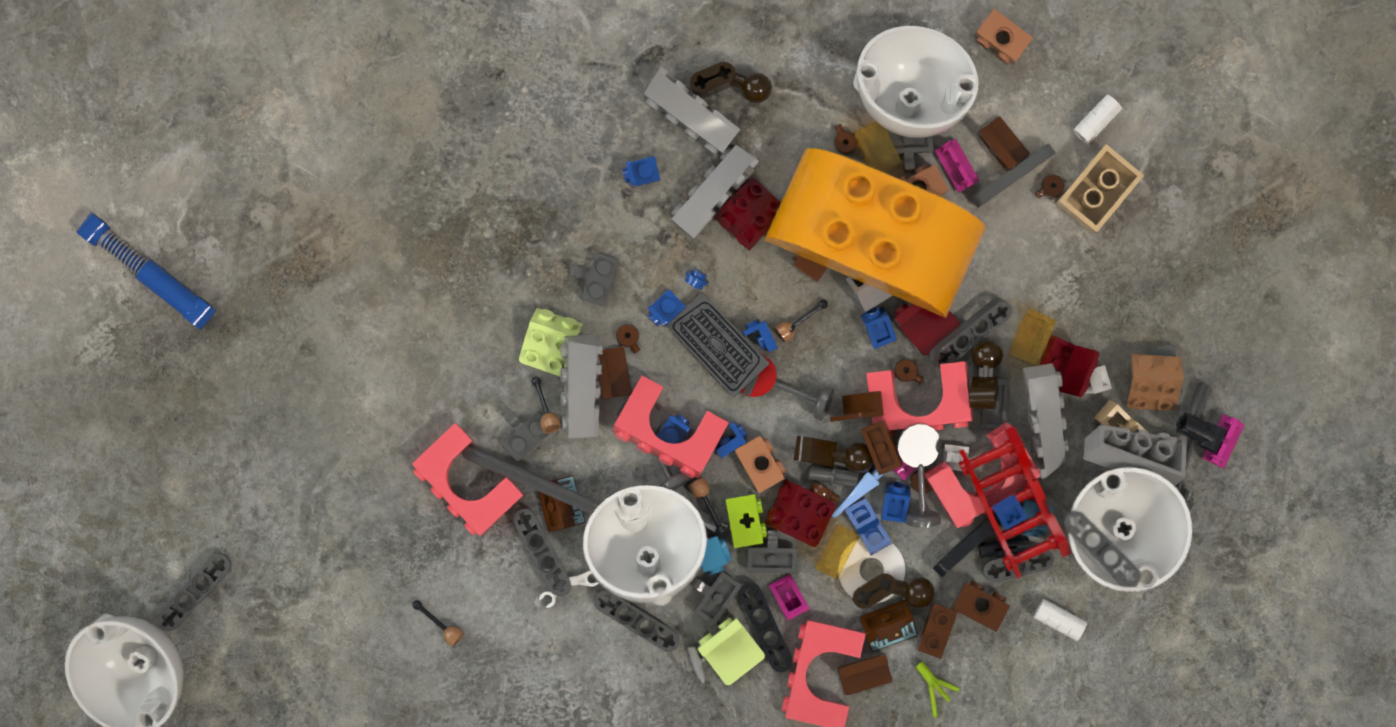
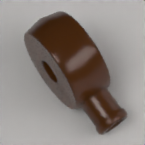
(840, 137)
(1046, 188)
(628, 342)
(911, 375)
(824, 492)

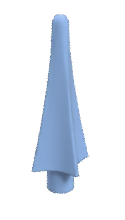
(867, 483)

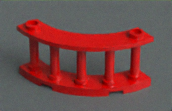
(1032, 491)

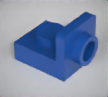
(641, 172)
(665, 309)
(878, 327)
(765, 338)
(674, 430)
(728, 444)
(896, 502)
(1009, 512)

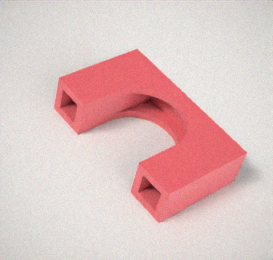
(952, 409)
(635, 427)
(435, 467)
(965, 505)
(818, 639)

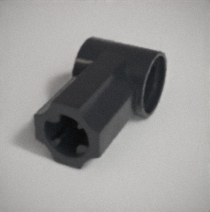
(1205, 434)

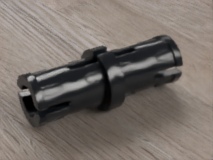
(994, 548)

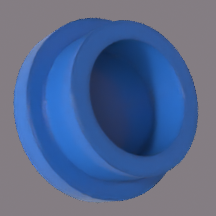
(696, 278)

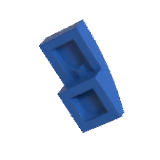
(868, 526)

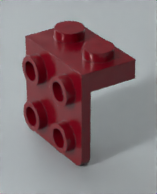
(749, 213)
(924, 327)
(1073, 363)
(800, 513)

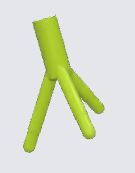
(934, 682)

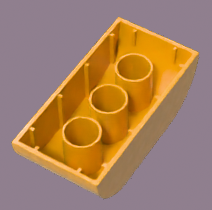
(876, 230)

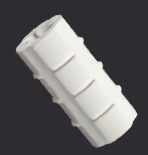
(1097, 119)
(1060, 619)

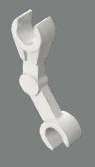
(575, 580)

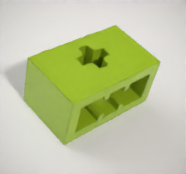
(740, 534)

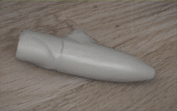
(697, 663)

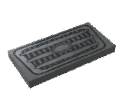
(718, 344)

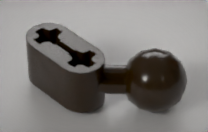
(754, 87)
(984, 388)
(824, 452)
(917, 591)

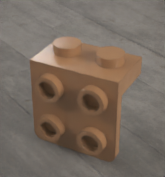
(1155, 382)

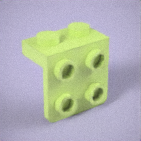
(544, 340)
(730, 651)

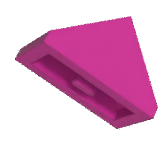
(789, 597)

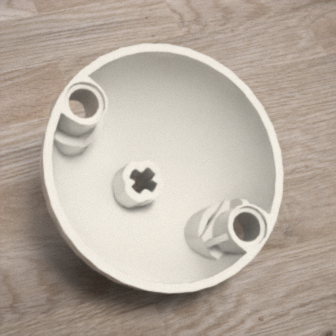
(916, 81)
(1156, 522)
(665, 534)
(124, 672)

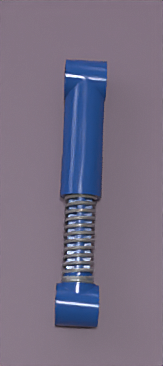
(148, 272)

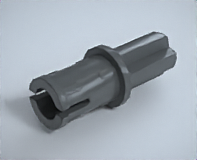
(833, 476)

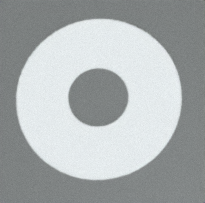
(850, 574)

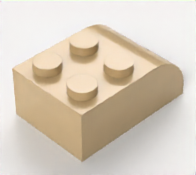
(1099, 189)

